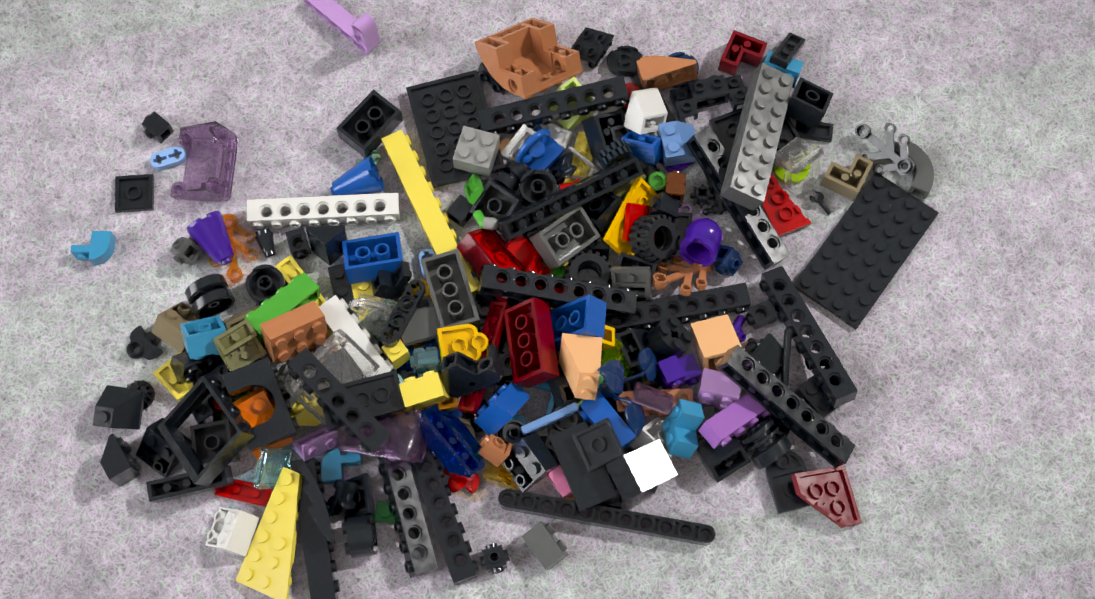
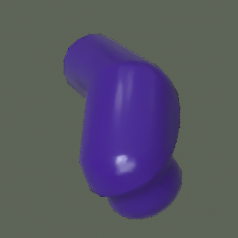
(737, 324)

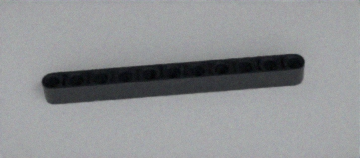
(616, 514)

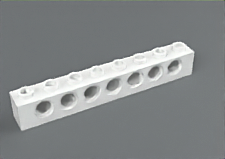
(259, 207)

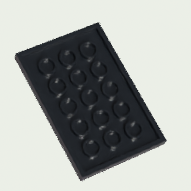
(440, 114)

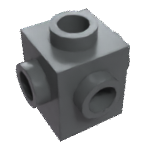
(186, 250)

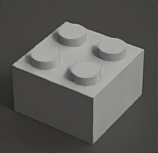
(476, 151)

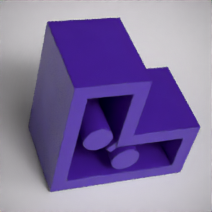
(678, 372)

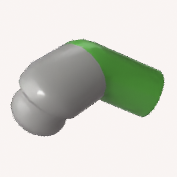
(486, 223)

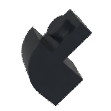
(390, 284)

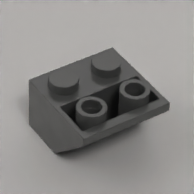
(423, 323)

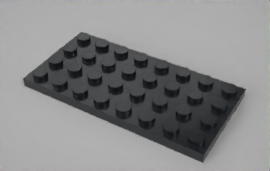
(865, 250)

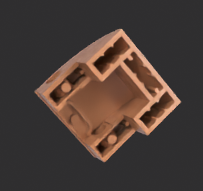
(528, 58)

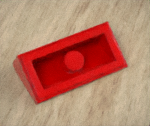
(522, 249)

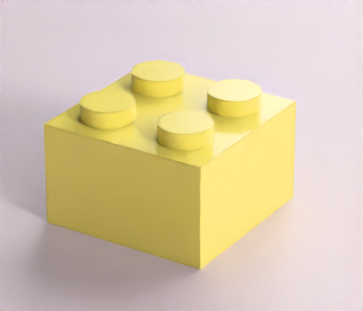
(423, 391)

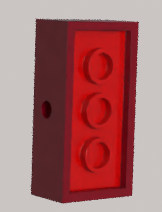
(485, 248)

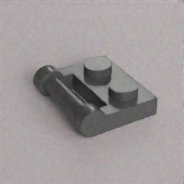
(633, 277)

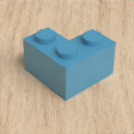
(681, 427)

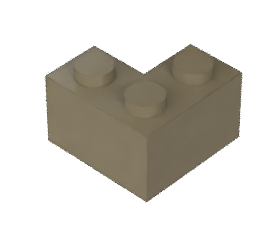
(847, 181)

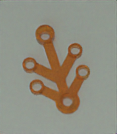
(236, 244)

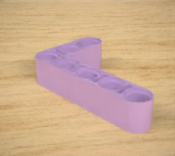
(361, 31)

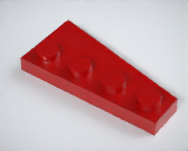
(781, 211)

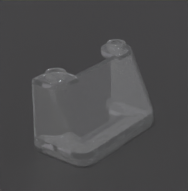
(343, 360)

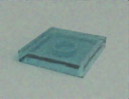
(270, 466)

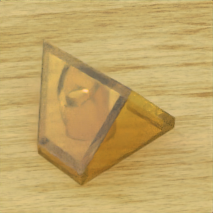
(499, 477)

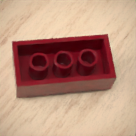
(531, 343)

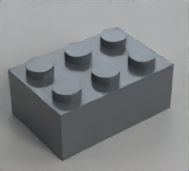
(564, 237)

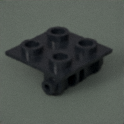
(592, 45)

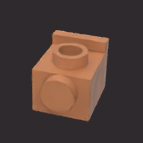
(494, 449)

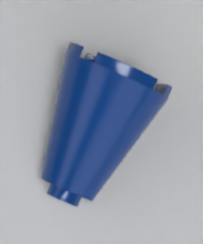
(360, 179)

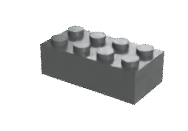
(450, 289)

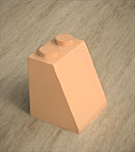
(713, 339)
(580, 363)

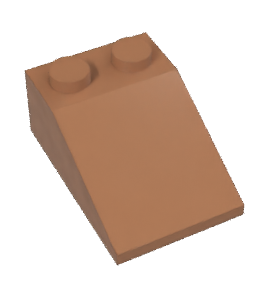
(665, 72)

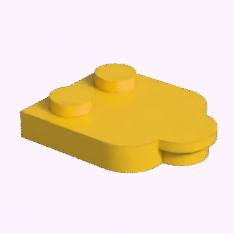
(463, 339)

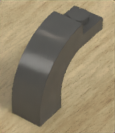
(923, 171)

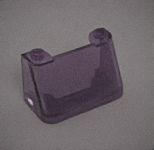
(208, 163)
(405, 440)

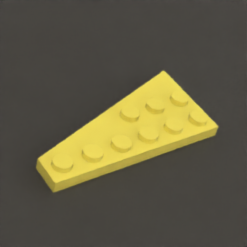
(274, 543)

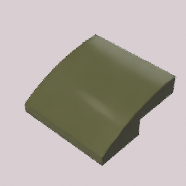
(239, 346)

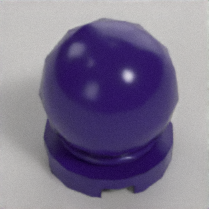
(701, 242)

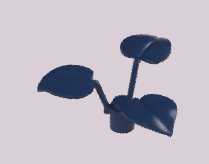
(613, 374)

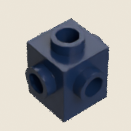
(727, 261)

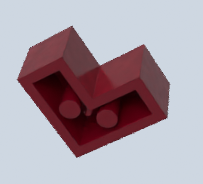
(741, 49)

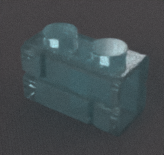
(425, 360)

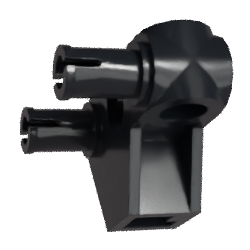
(465, 375)

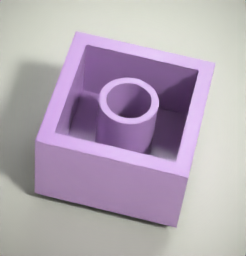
(716, 390)

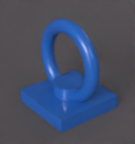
(539, 150)

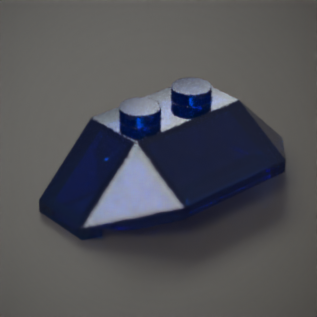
(451, 442)

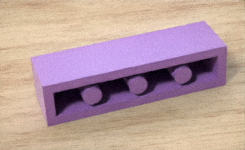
(732, 421)

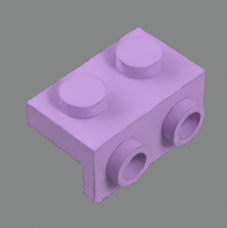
(316, 443)

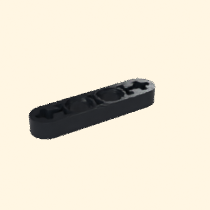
(406, 314)

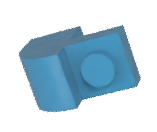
(98, 251)
(334, 462)

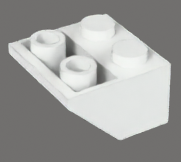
(645, 111)
(232, 531)

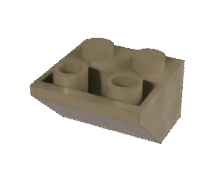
(168, 325)

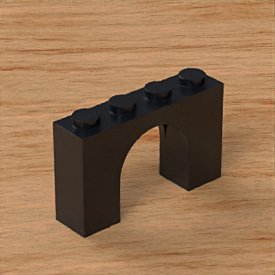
(262, 375)

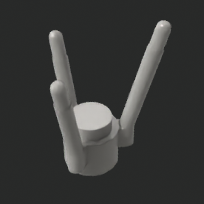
(593, 169)

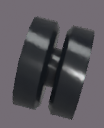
(209, 296)

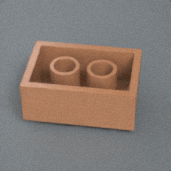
(294, 331)

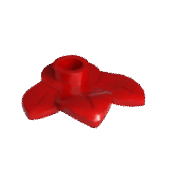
(458, 482)

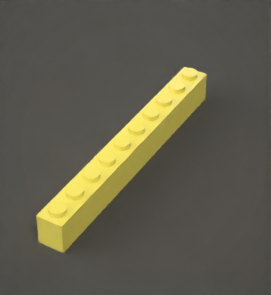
(422, 199)

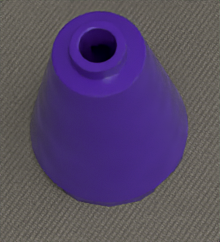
(212, 237)

